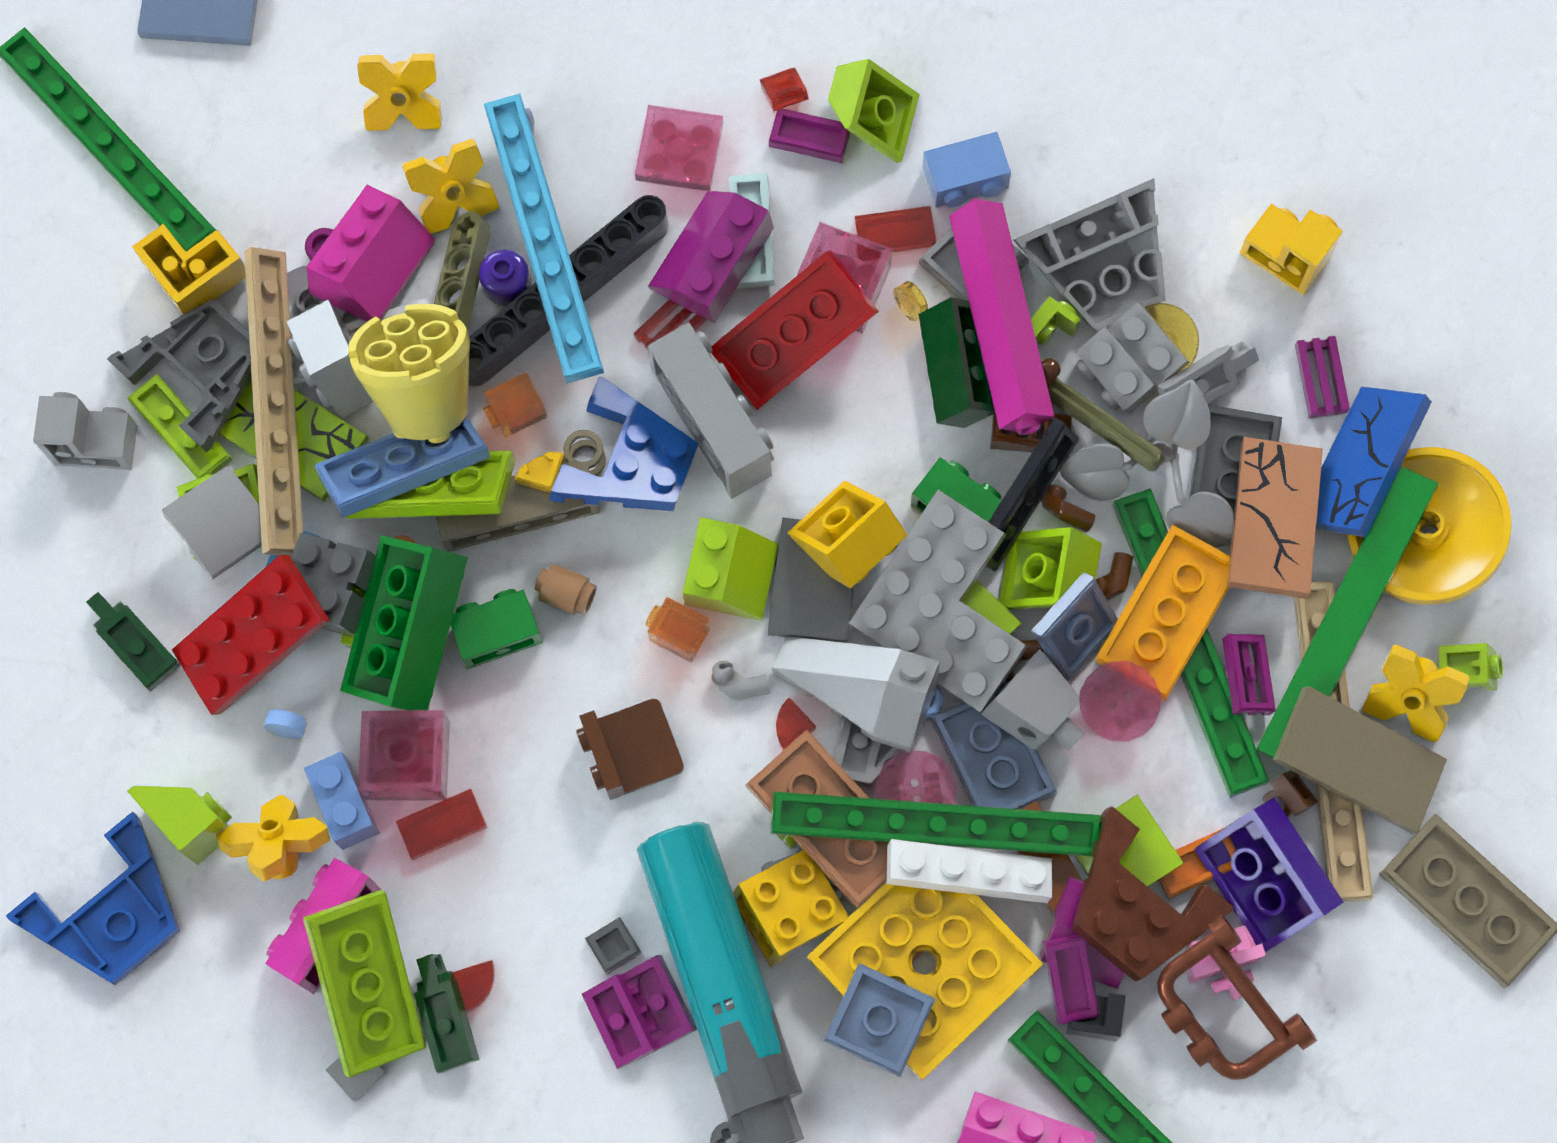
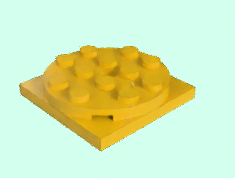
(973, 949)

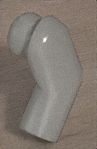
(735, 685)

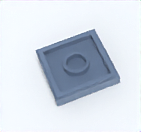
(1075, 626)
(879, 1020)

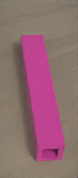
(1001, 316)

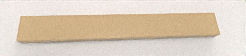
(273, 400)
(1339, 818)

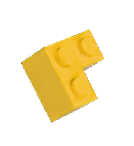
(1292, 248)
(192, 275)

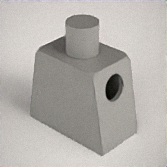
(1037, 705)

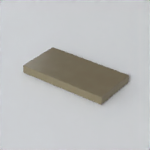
(1360, 759)
(1470, 900)

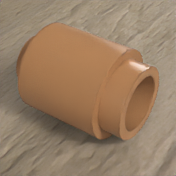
(565, 589)

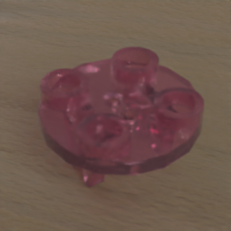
(1109, 685)
(933, 777)

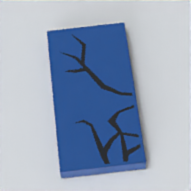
(1367, 458)

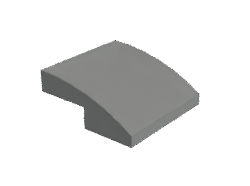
(217, 521)

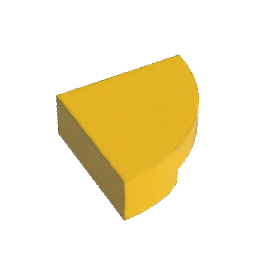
(541, 471)

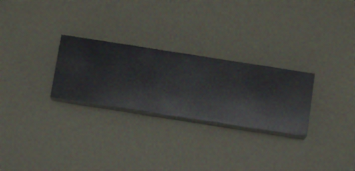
(1031, 486)

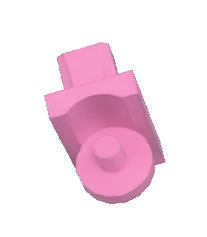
(1244, 954)

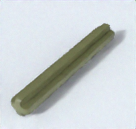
(1106, 426)

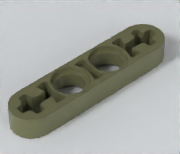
(467, 239)

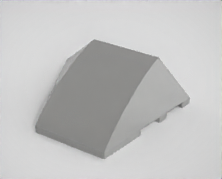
(1103, 256)

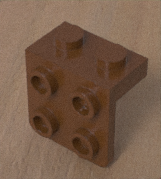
(630, 748)

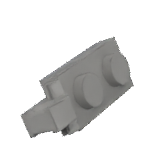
(1215, 372)

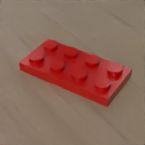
(793, 329)
(250, 634)

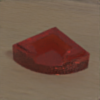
(791, 723)
(475, 983)

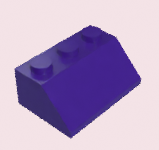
(1273, 878)

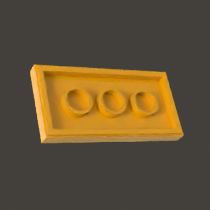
(1169, 608)

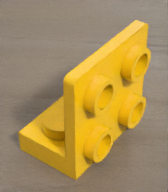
(788, 906)

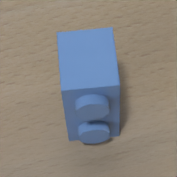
(966, 170)
(340, 802)

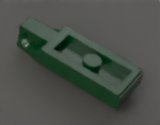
(132, 642)
(444, 1016)

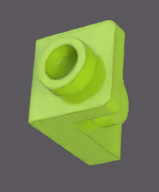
(1053, 314)
(1475, 660)

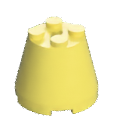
(415, 370)

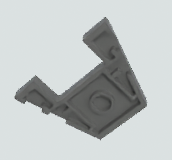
(210, 352)

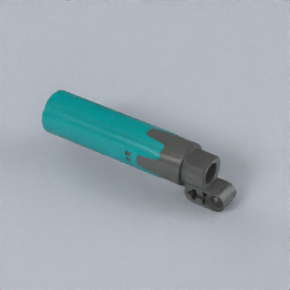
(722, 985)

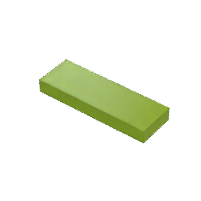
(164, 414)

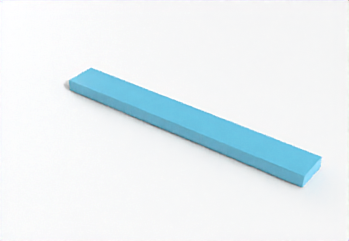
(543, 239)

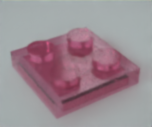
(679, 148)

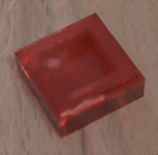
(784, 89)

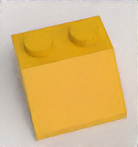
(848, 533)

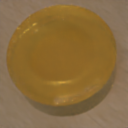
(910, 300)

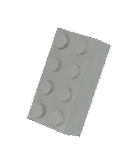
(711, 410)

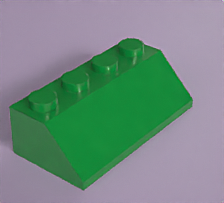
(403, 624)

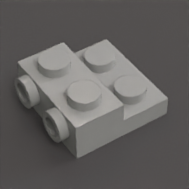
(1130, 359)

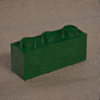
(955, 364)

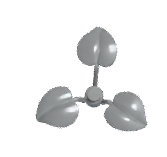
(1172, 421)

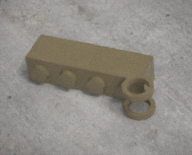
(524, 506)

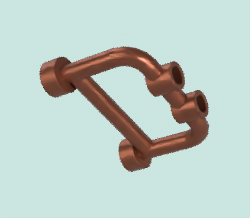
(1203, 1047)

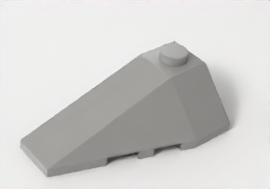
(869, 685)

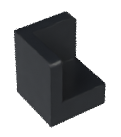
(1106, 1026)

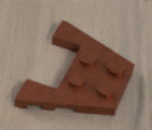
(1128, 918)

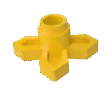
(399, 90)
(450, 184)
(1417, 690)
(274, 841)

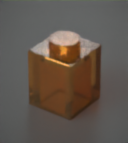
(514, 405)
(677, 628)

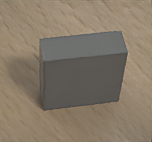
(613, 945)

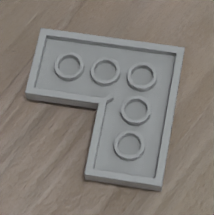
(921, 607)

